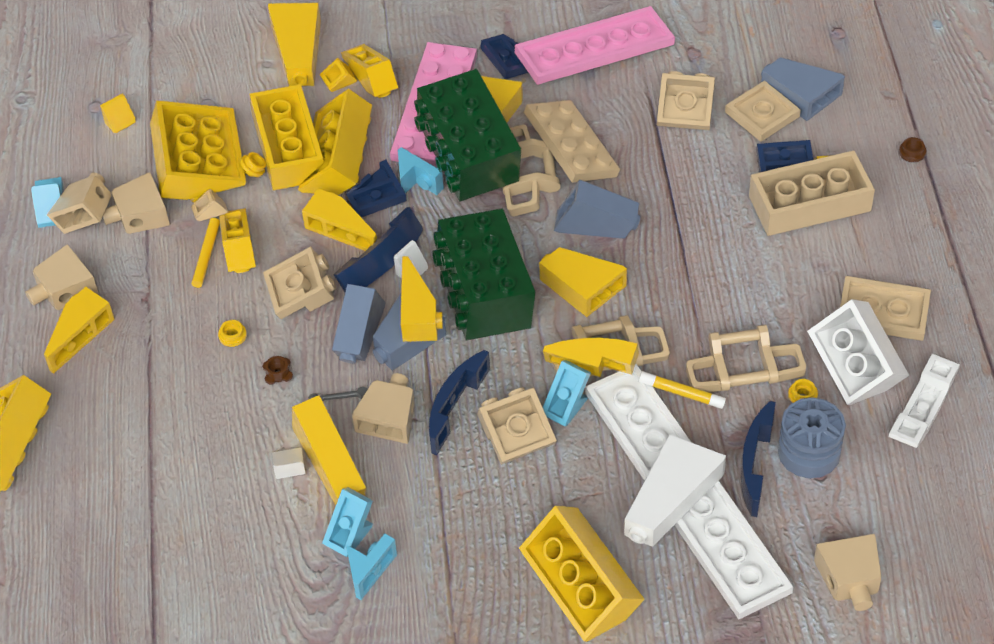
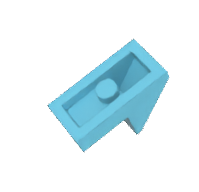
(418, 171)
(44, 196)
(566, 393)
(348, 521)
(369, 568)

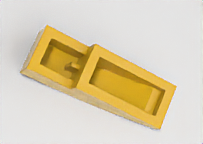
(594, 354)

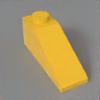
(371, 70)
(336, 219)
(237, 241)
(418, 307)
(78, 324)

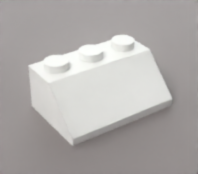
(857, 352)

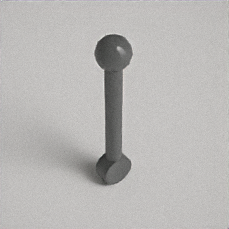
(359, 393)

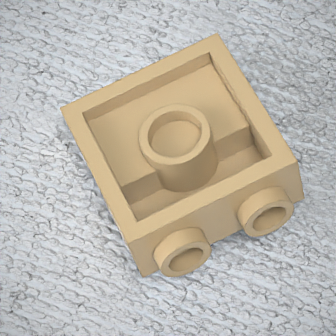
(686, 100)
(300, 283)
(516, 424)

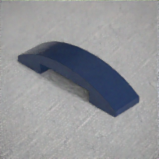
(380, 255)
(470, 374)
(759, 431)

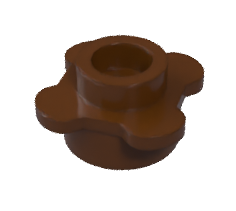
(274, 364)

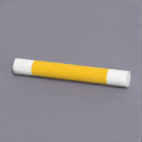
(681, 389)

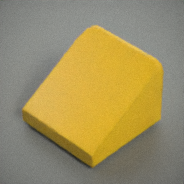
(338, 75)
(117, 113)

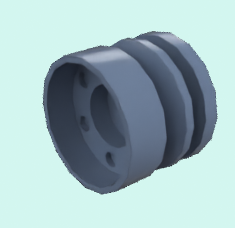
(811, 437)

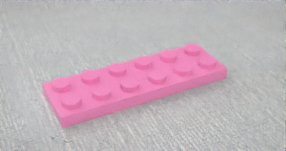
(594, 45)
(437, 63)

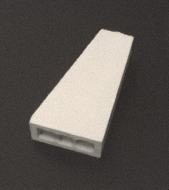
(672, 488)

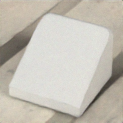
(414, 254)
(288, 463)

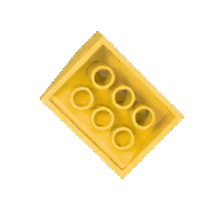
(195, 149)

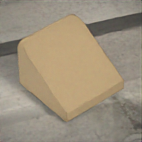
(209, 206)

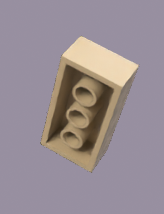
(811, 193)

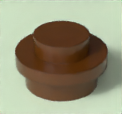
(912, 149)

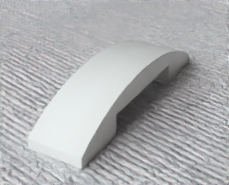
(925, 401)

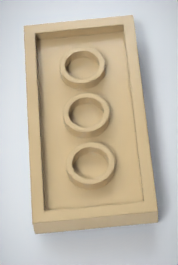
(571, 141)

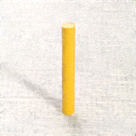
(205, 252)

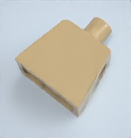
(81, 204)
(137, 206)
(60, 279)
(386, 410)
(850, 569)

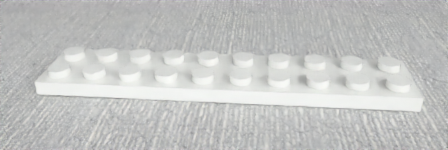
(714, 525)

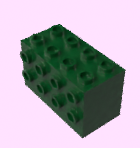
(467, 135)
(483, 274)

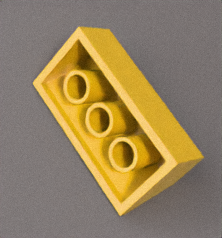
(286, 135)
(341, 136)
(20, 410)
(580, 572)

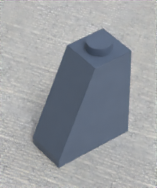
(804, 85)
(596, 213)
(357, 323)
(389, 344)

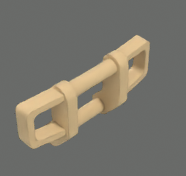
(532, 182)
(630, 334)
(767, 356)

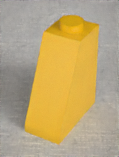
(582, 279)

